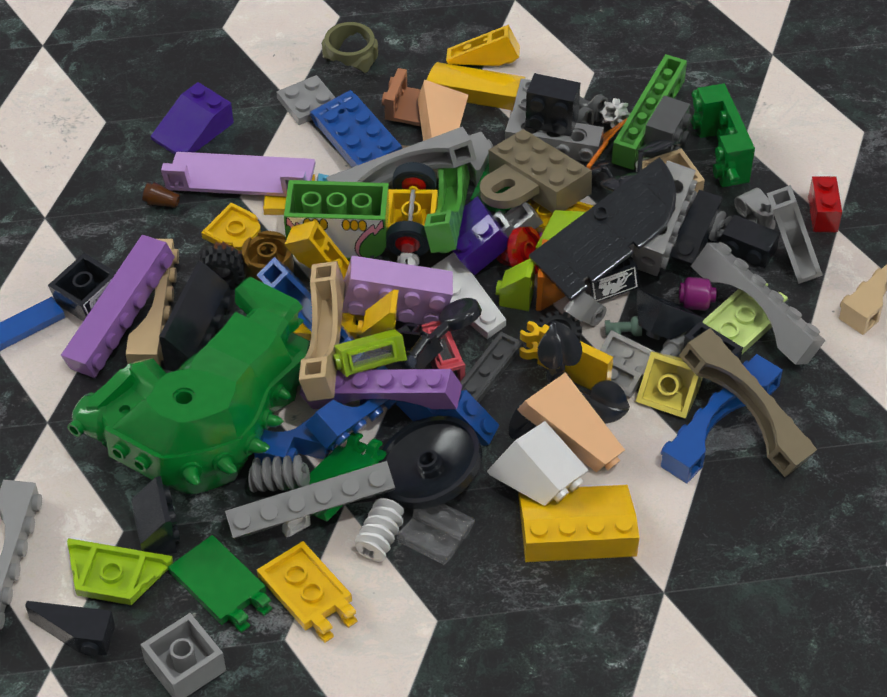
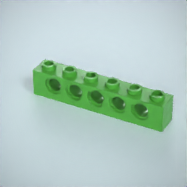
(664, 82)

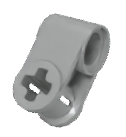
(755, 207)
(586, 309)

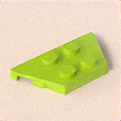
(114, 571)

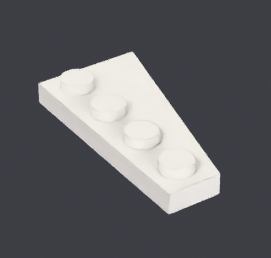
(467, 286)

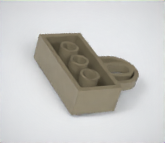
(533, 173)

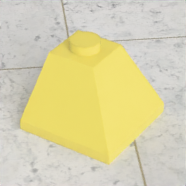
(668, 385)

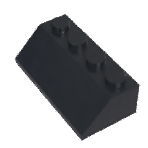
(195, 316)

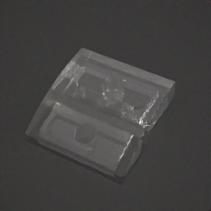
(436, 532)

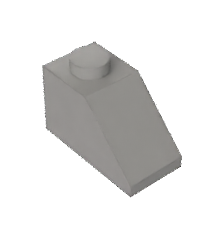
(481, 147)

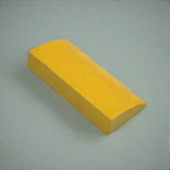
(481, 85)

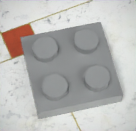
(304, 97)

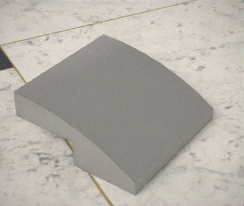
(628, 361)

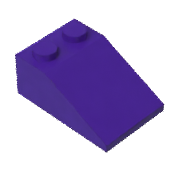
(193, 120)
(479, 237)

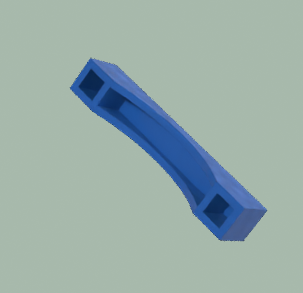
(282, 279)
(687, 451)

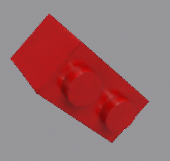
(825, 204)

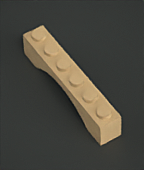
(865, 305)
(144, 340)
(318, 366)

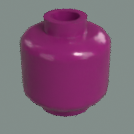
(697, 293)

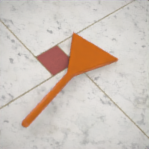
(606, 137)

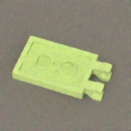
(740, 319)

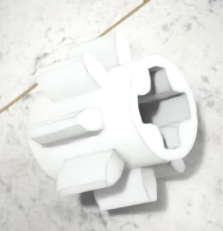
(609, 112)

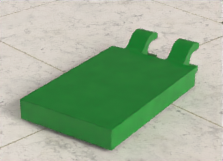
(345, 460)
(220, 583)

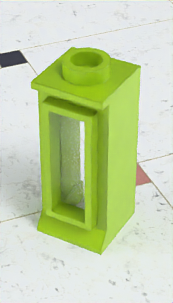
(369, 352)

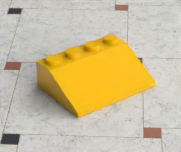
(582, 525)

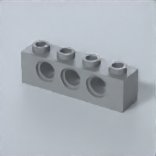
(580, 146)

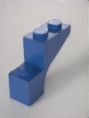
(468, 410)
(293, 443)

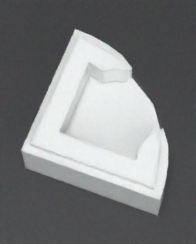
(292, 527)

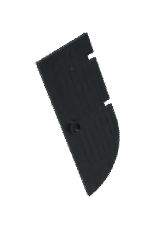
(603, 234)

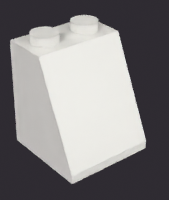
(540, 466)

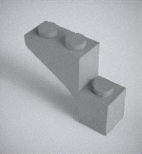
(794, 234)

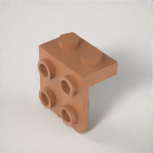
(401, 101)

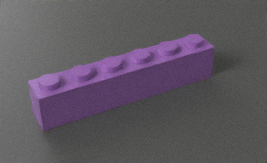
(118, 306)

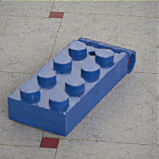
(354, 129)

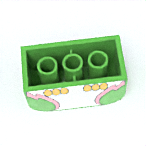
(347, 211)

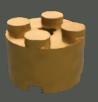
(262, 249)

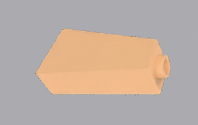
(440, 109)
(574, 422)

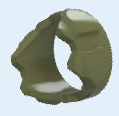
(360, 59)

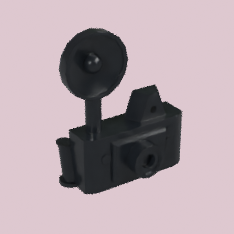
(424, 347)

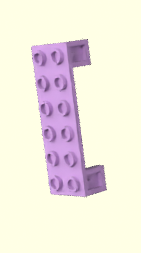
(235, 173)

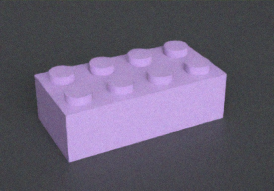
(421, 289)

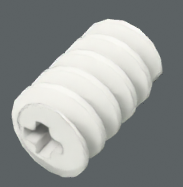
(379, 529)

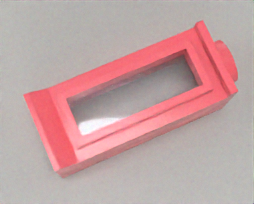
(449, 357)

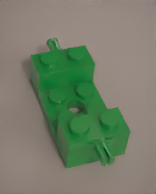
(717, 116)

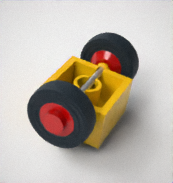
(408, 207)

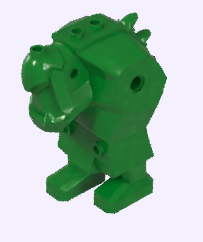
(212, 411)

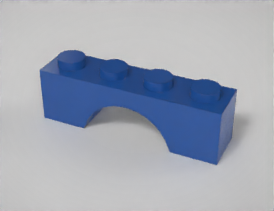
(335, 421)

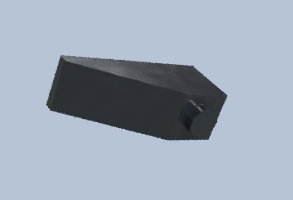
(696, 227)
(78, 627)

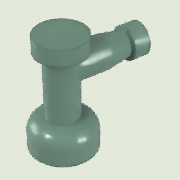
(619, 327)

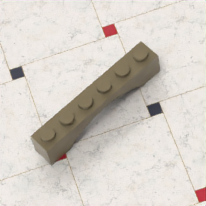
(783, 439)

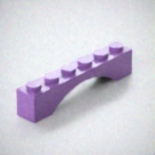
(418, 386)

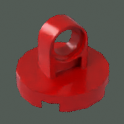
(520, 244)

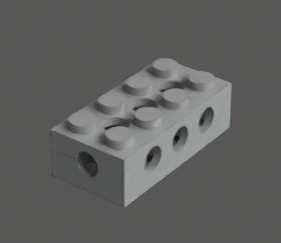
(657, 251)

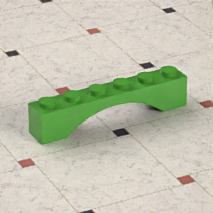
(444, 225)

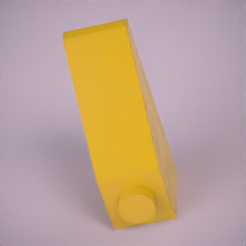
(488, 49)
(313, 246)
(379, 316)

